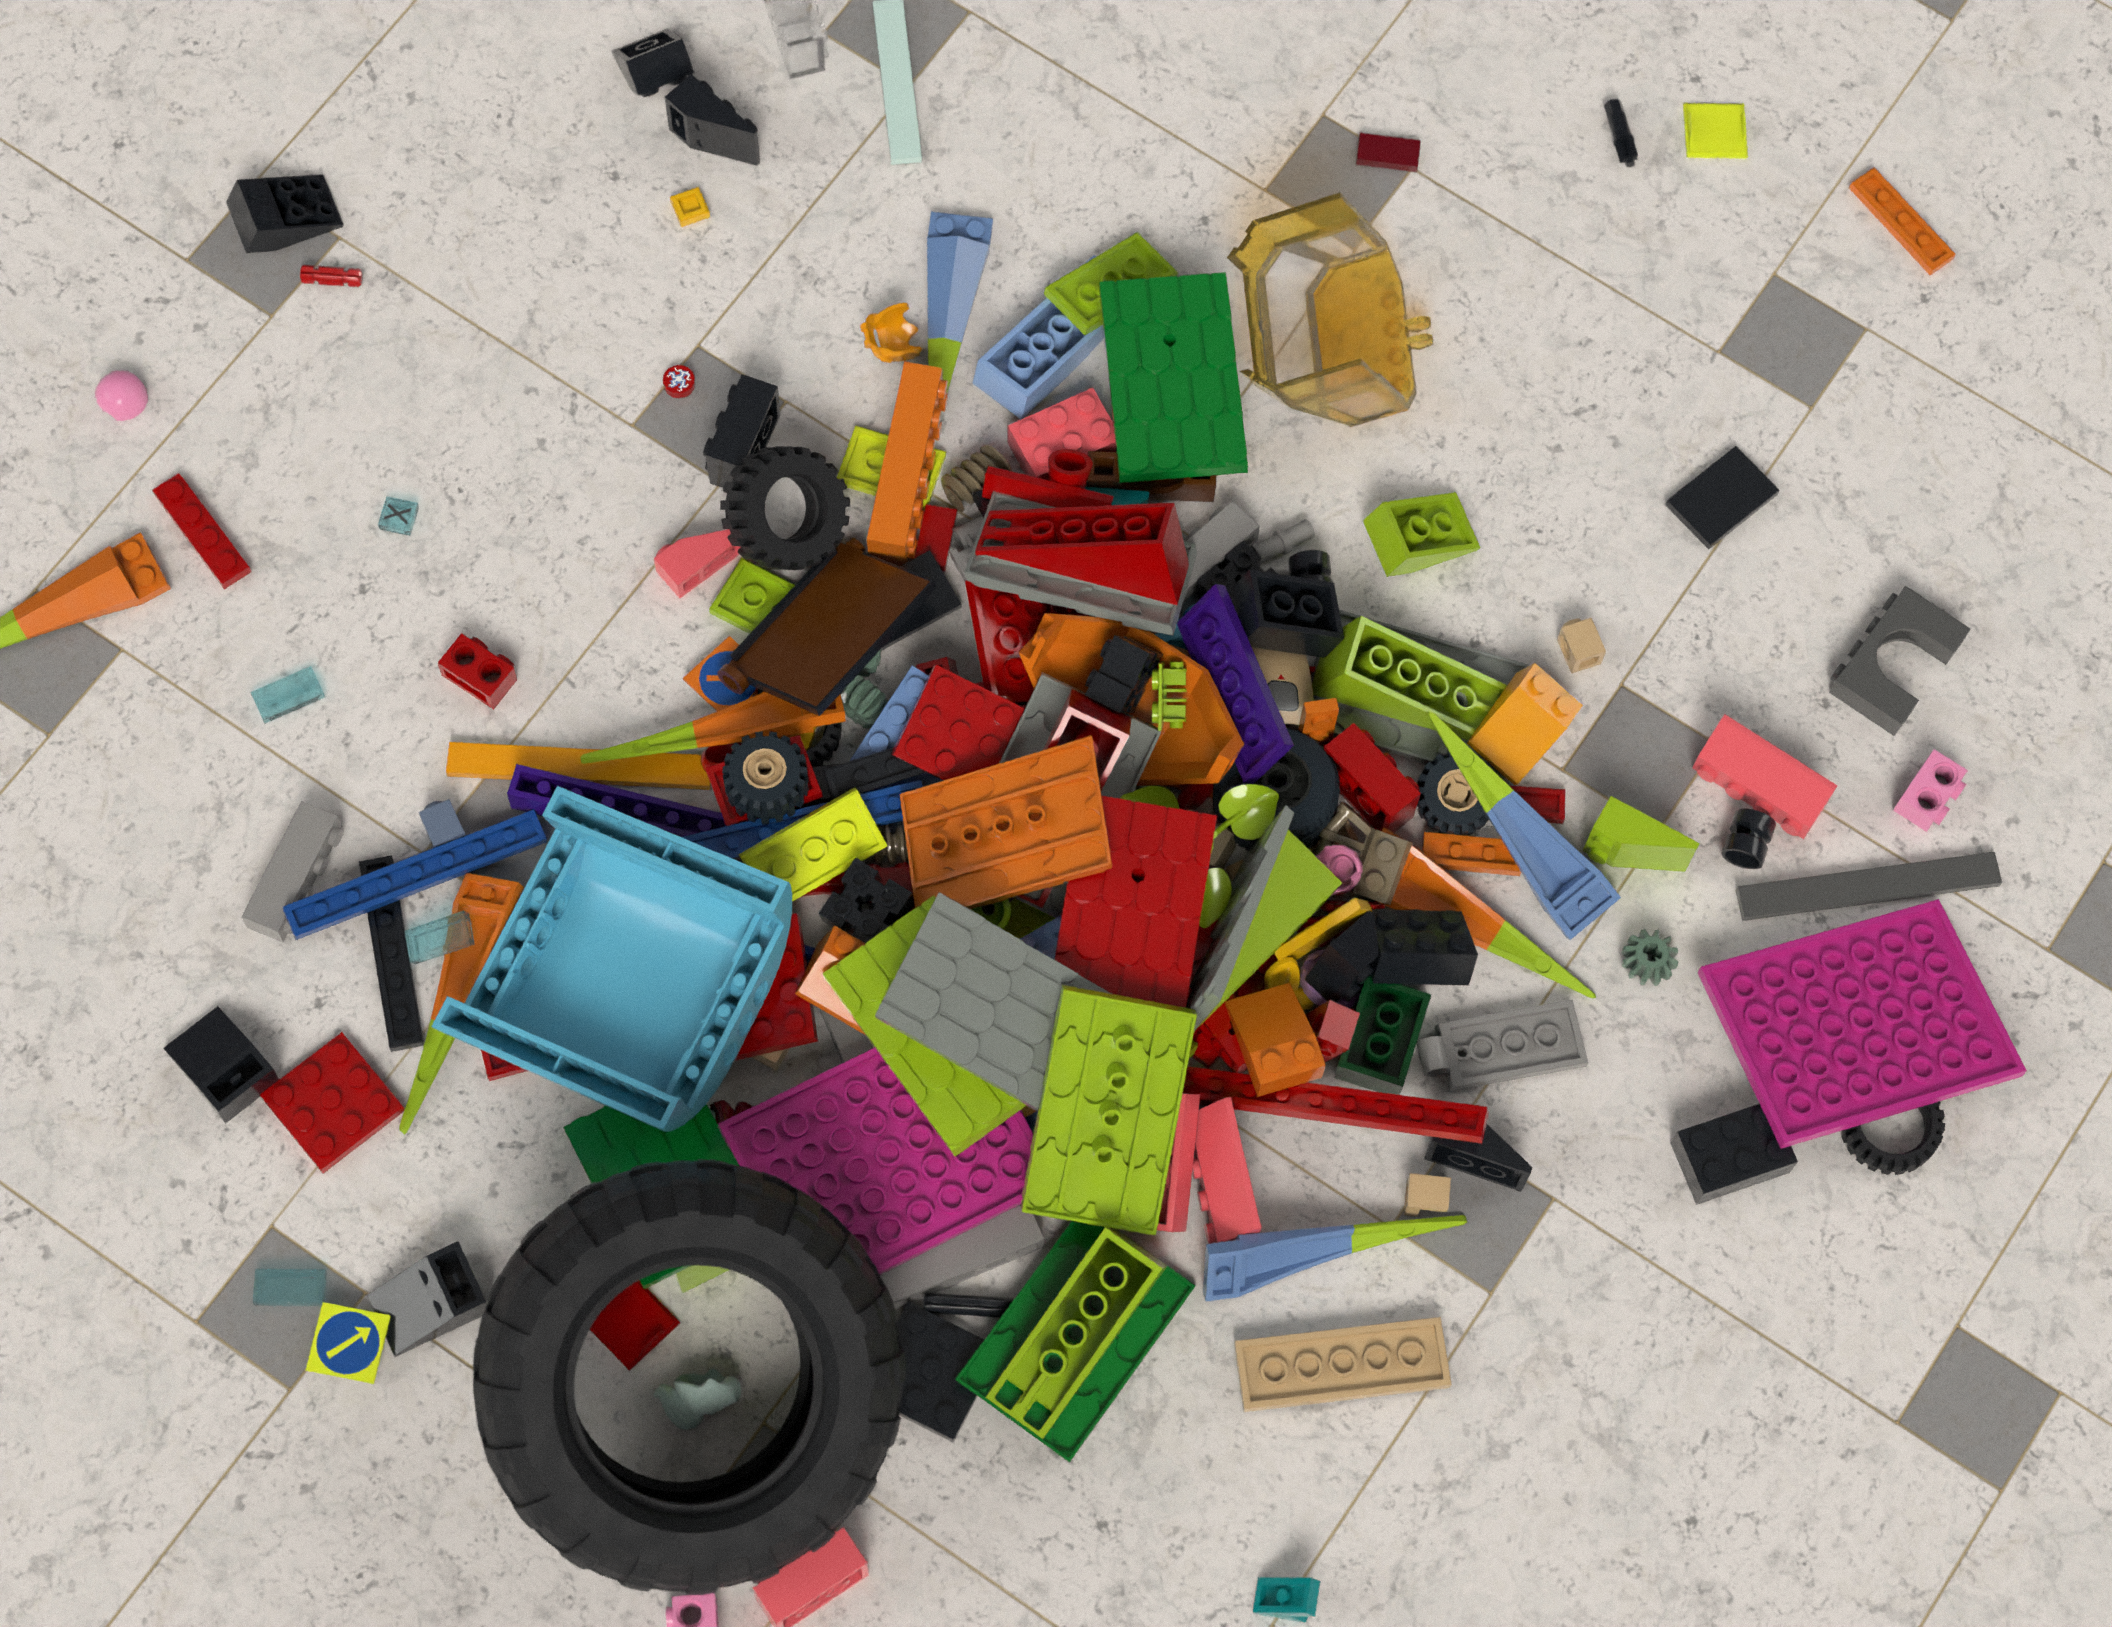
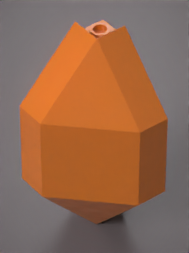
(1197, 753)

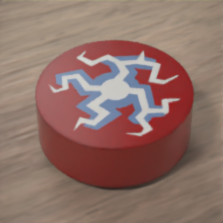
(678, 381)

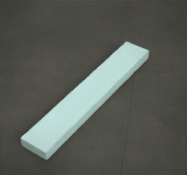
(897, 82)

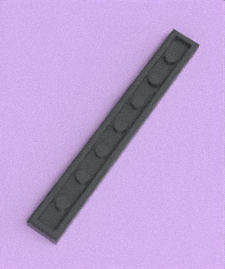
(1868, 886)

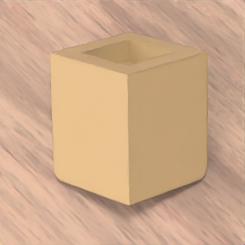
(1426, 1193)

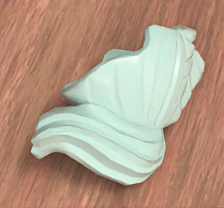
(697, 1396)

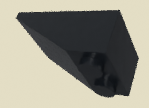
(1489, 1160)

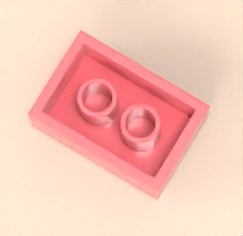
(1071, 424)
(811, 1581)

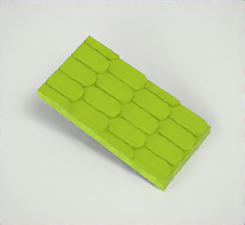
(951, 1098)
(1108, 1110)

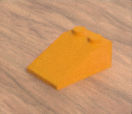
(1524, 723)

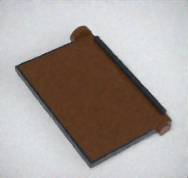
(827, 628)

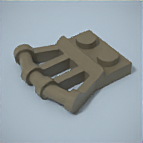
(1381, 854)

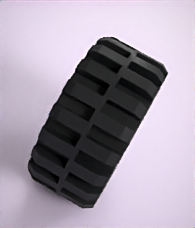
(823, 510)

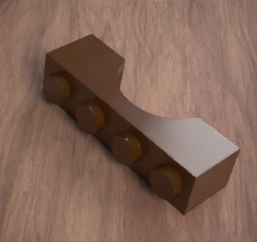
(1106, 475)

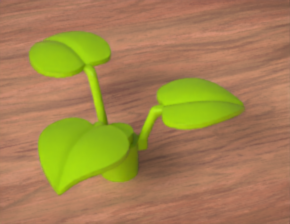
(1247, 810)

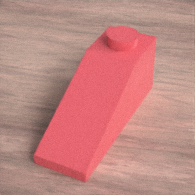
(694, 560)

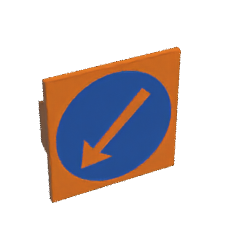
(707, 684)

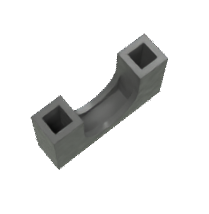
(1908, 620)

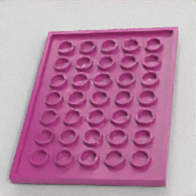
(1860, 1023)
(877, 1160)

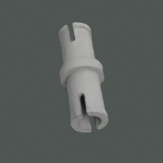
(1284, 540)

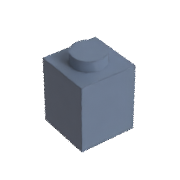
(441, 823)

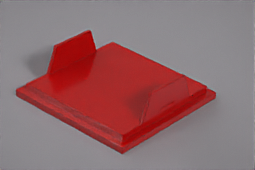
(633, 1324)

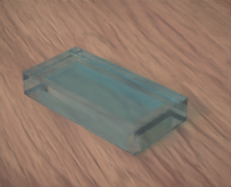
(287, 694)
(439, 937)
(289, 1287)

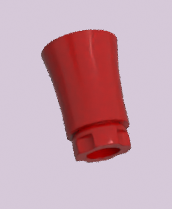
(1069, 467)

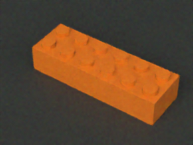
(907, 463)

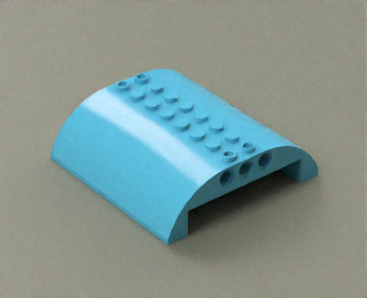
(628, 965)

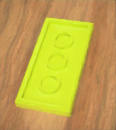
(818, 844)

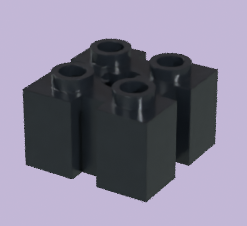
(1236, 565)
(1122, 674)
(864, 885)

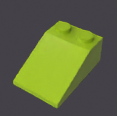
(1420, 532)
(1635, 840)

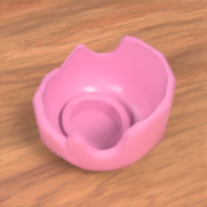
(121, 395)
(1343, 864)

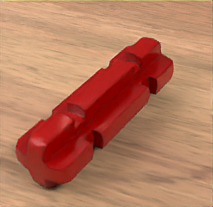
(331, 275)

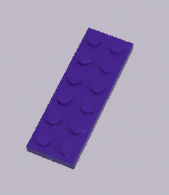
(1221, 646)

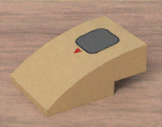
(1288, 681)

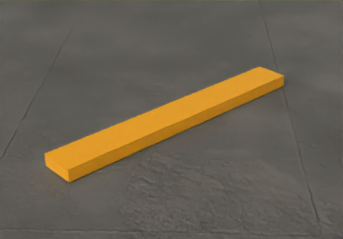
(652, 770)

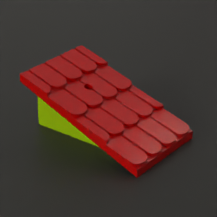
(1141, 918)

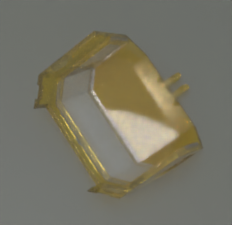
(1328, 314)

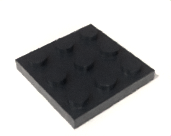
(934, 1359)

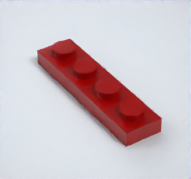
(201, 531)

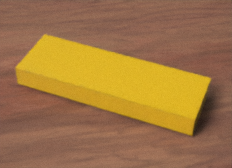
(1323, 929)

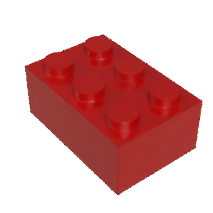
(1372, 780)

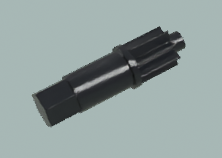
(1621, 133)

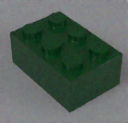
(1383, 1037)

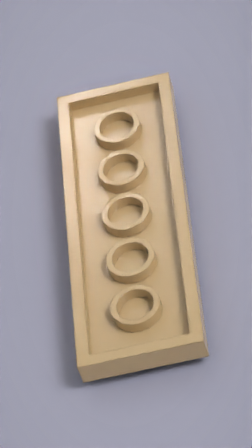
(1342, 1364)

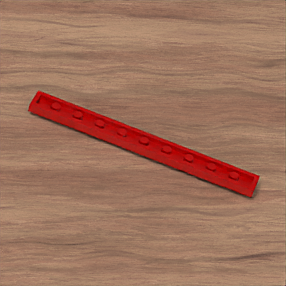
(1343, 1106)

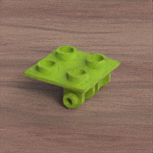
(1160, 710)

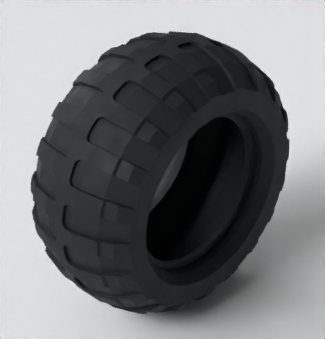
(717, 1527)

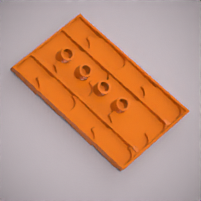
(1008, 828)

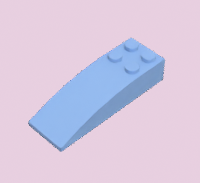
(1034, 358)

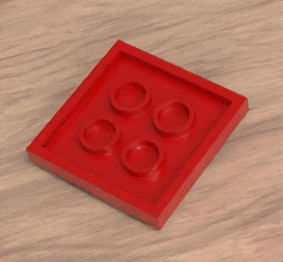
(956, 727)
(332, 1102)

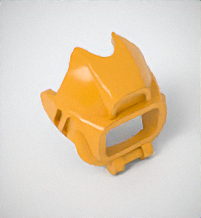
(893, 334)

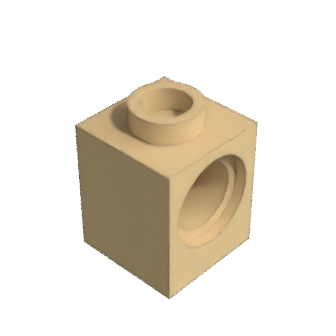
(1581, 644)

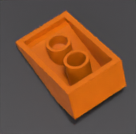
(1275, 1039)

